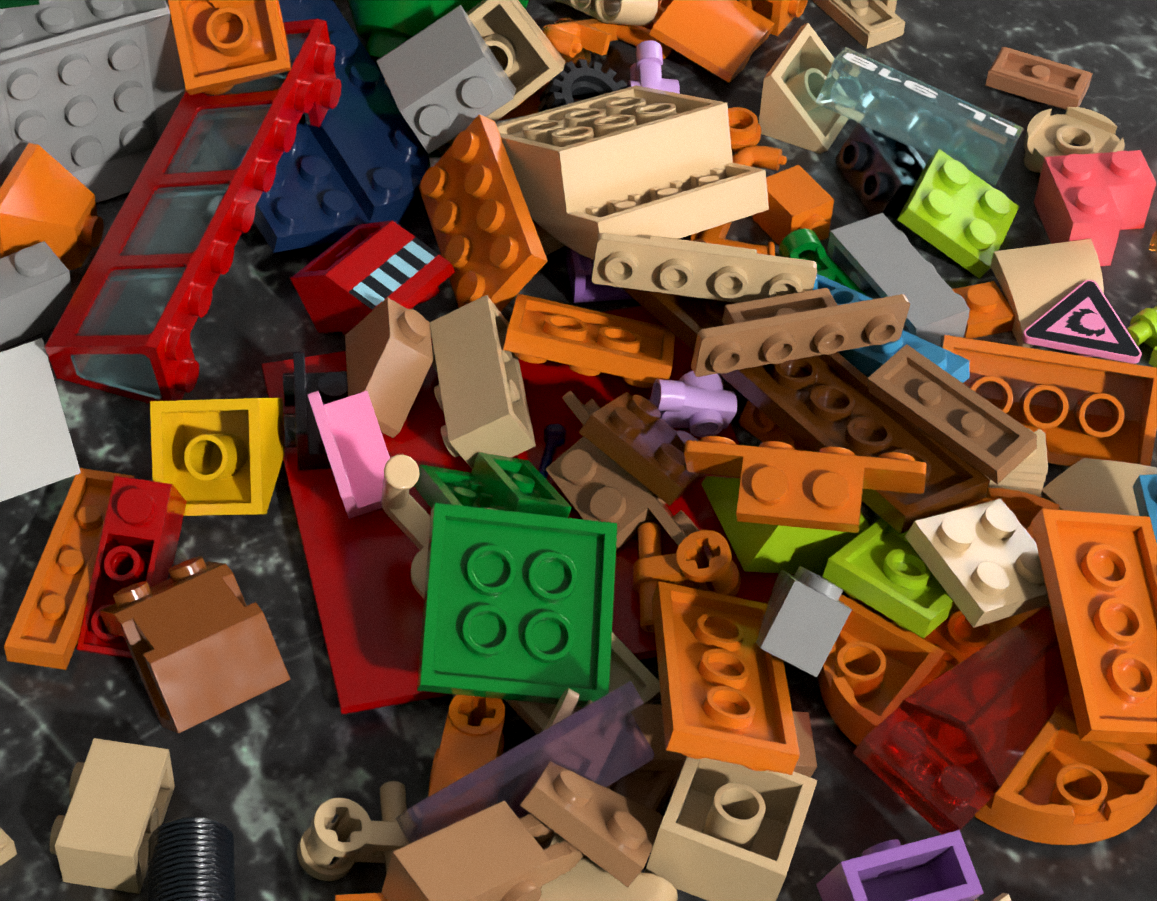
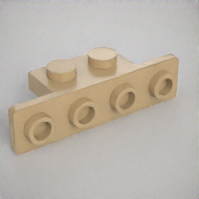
(697, 269)

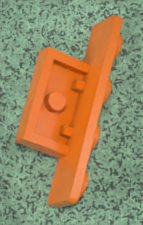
(803, 486)

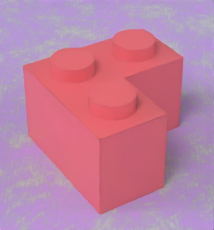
(1094, 197)

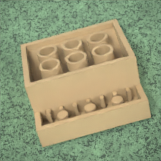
(631, 167)

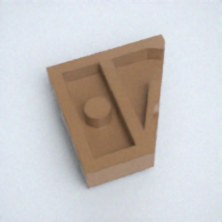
(595, 820)

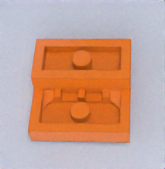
(713, 33)

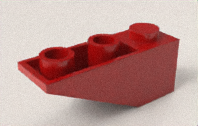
(134, 547)

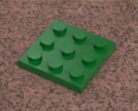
(517, 605)

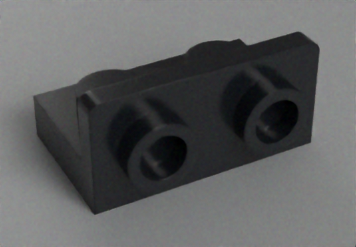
(879, 169)
(301, 426)

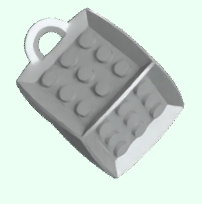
(88, 86)

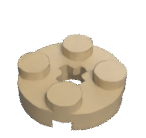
(1056, 134)

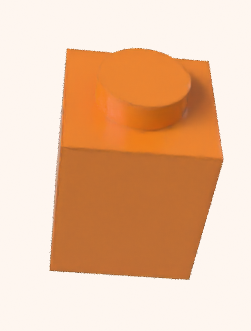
(795, 204)

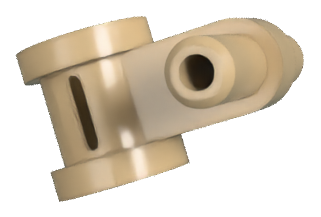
(352, 835)

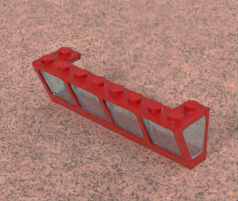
(181, 225)

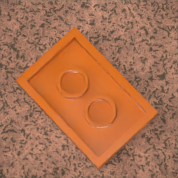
(589, 341)

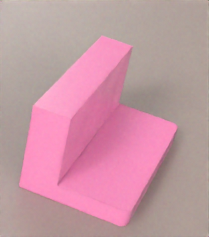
(353, 449)

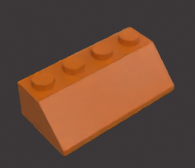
(1078, 401)

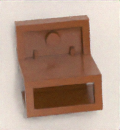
(196, 642)

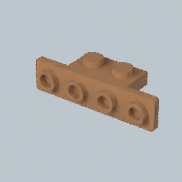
(795, 328)
(607, 491)

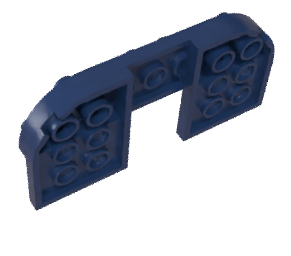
(352, 167)

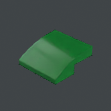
(495, 484)

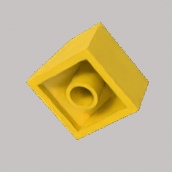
(219, 452)

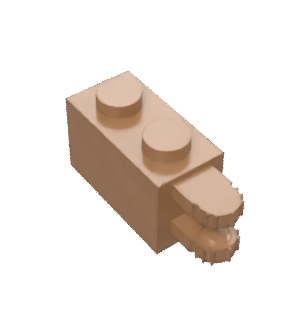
(480, 860)

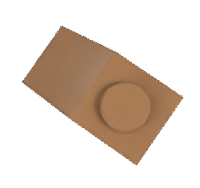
(390, 360)

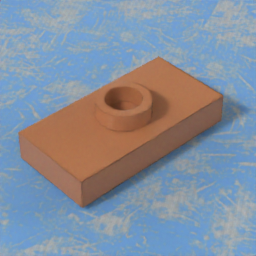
(1038, 79)

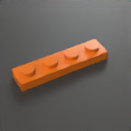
(58, 593)

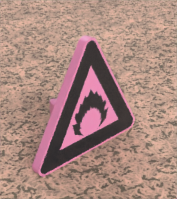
(1085, 326)

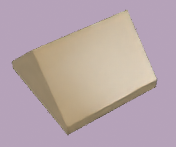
(791, 94)

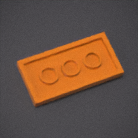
(481, 217)
(1105, 618)
(717, 685)

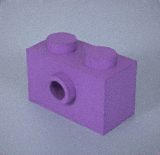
(916, 871)

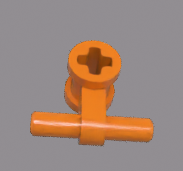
(685, 568)

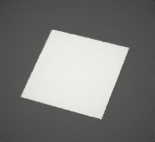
(32, 423)

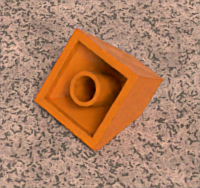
(47, 205)

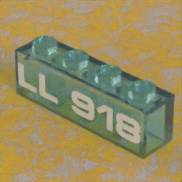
(918, 114)

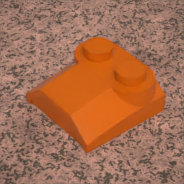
(228, 42)

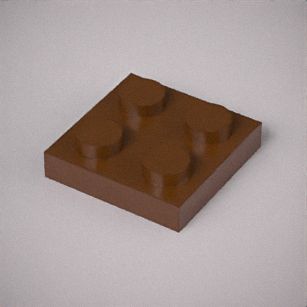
(643, 445)

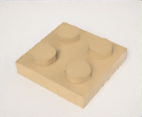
(982, 561)

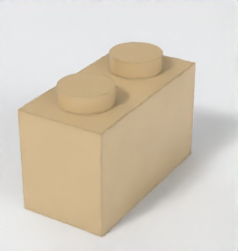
(111, 815)

